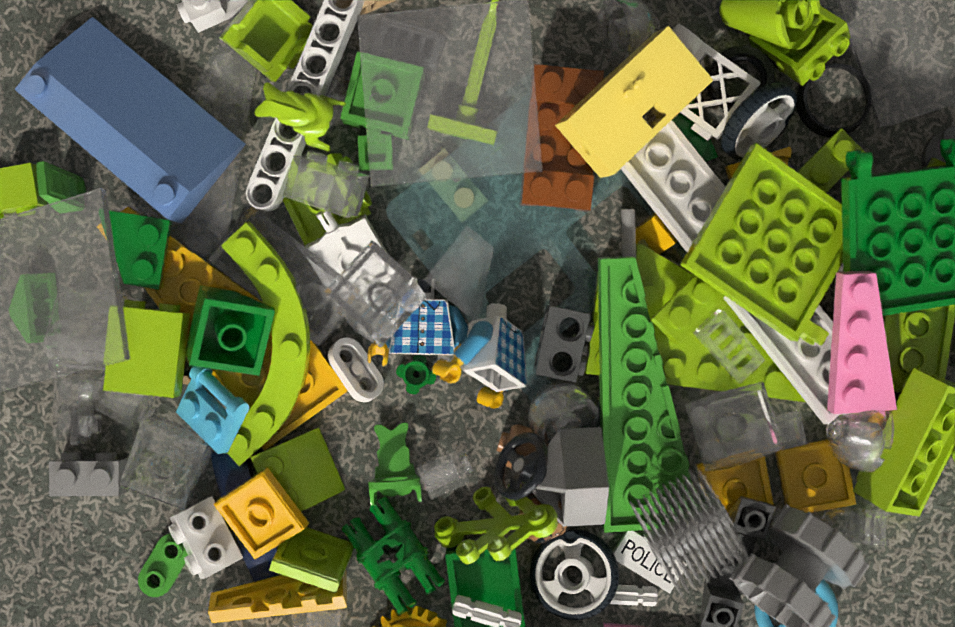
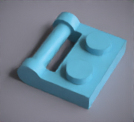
(206, 415)

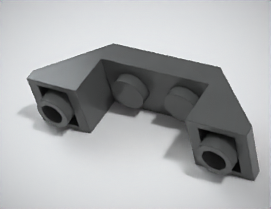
(721, 597)

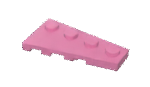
(859, 351)

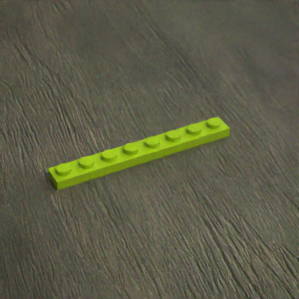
(698, 297)

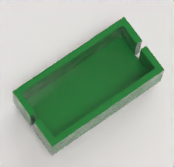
(485, 581)

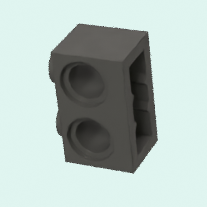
(552, 342)

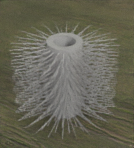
(690, 530)

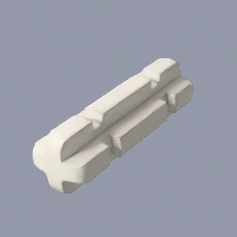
(633, 595)
(485, 613)

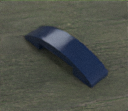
(228, 477)

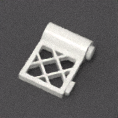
(699, 50)

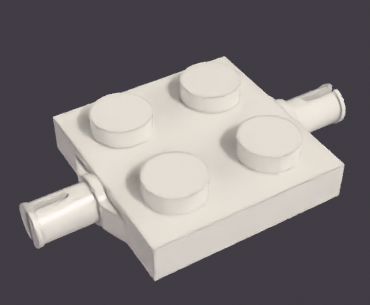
(344, 241)

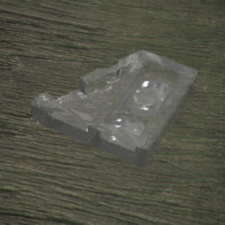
(463, 272)

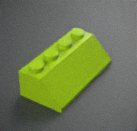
(919, 446)

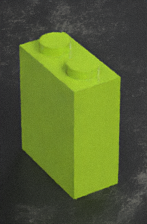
(156, 351)

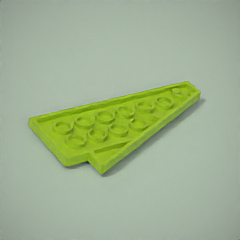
(690, 361)

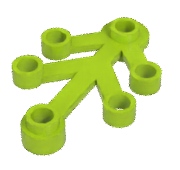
(536, 521)

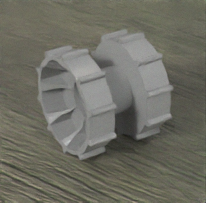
(809, 555)

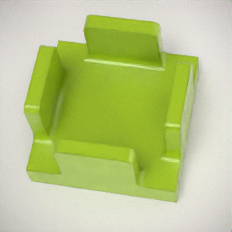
(269, 35)

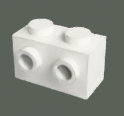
(204, 539)

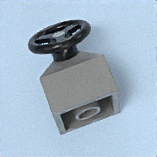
(565, 470)

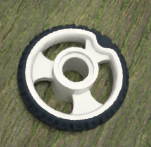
(756, 122)
(549, 591)

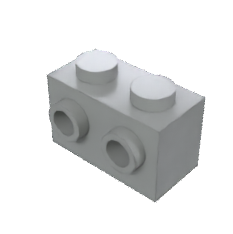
(87, 476)

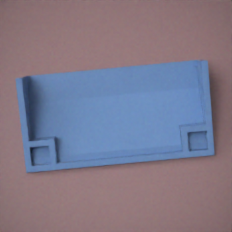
(131, 119)

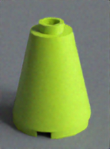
(776, 21)

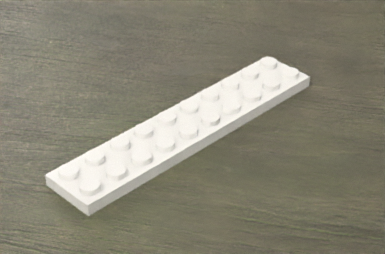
(683, 195)

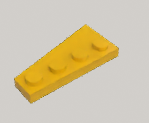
(273, 598)

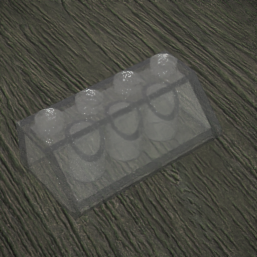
(309, 271)

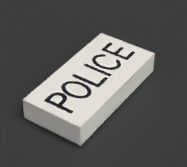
(637, 556)

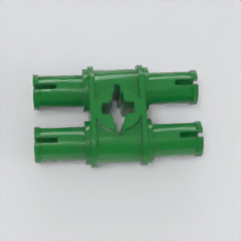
(385, 572)

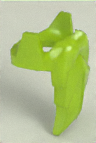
(307, 114)

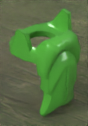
(395, 472)

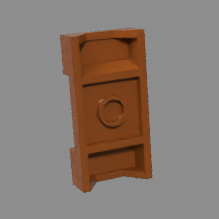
(565, 175)

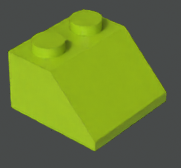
(303, 468)

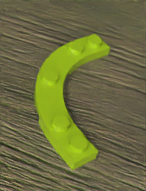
(289, 339)

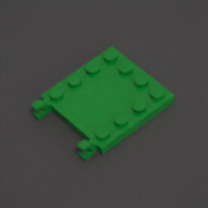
(902, 230)

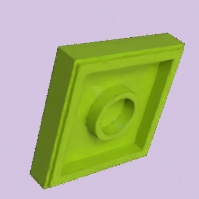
(313, 558)

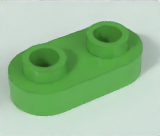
(162, 565)

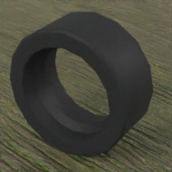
(747, 53)

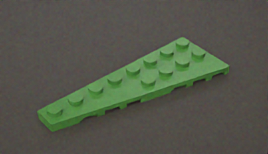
(635, 401)

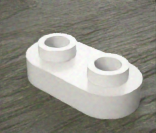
(355, 370)

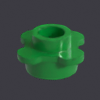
(406, 373)

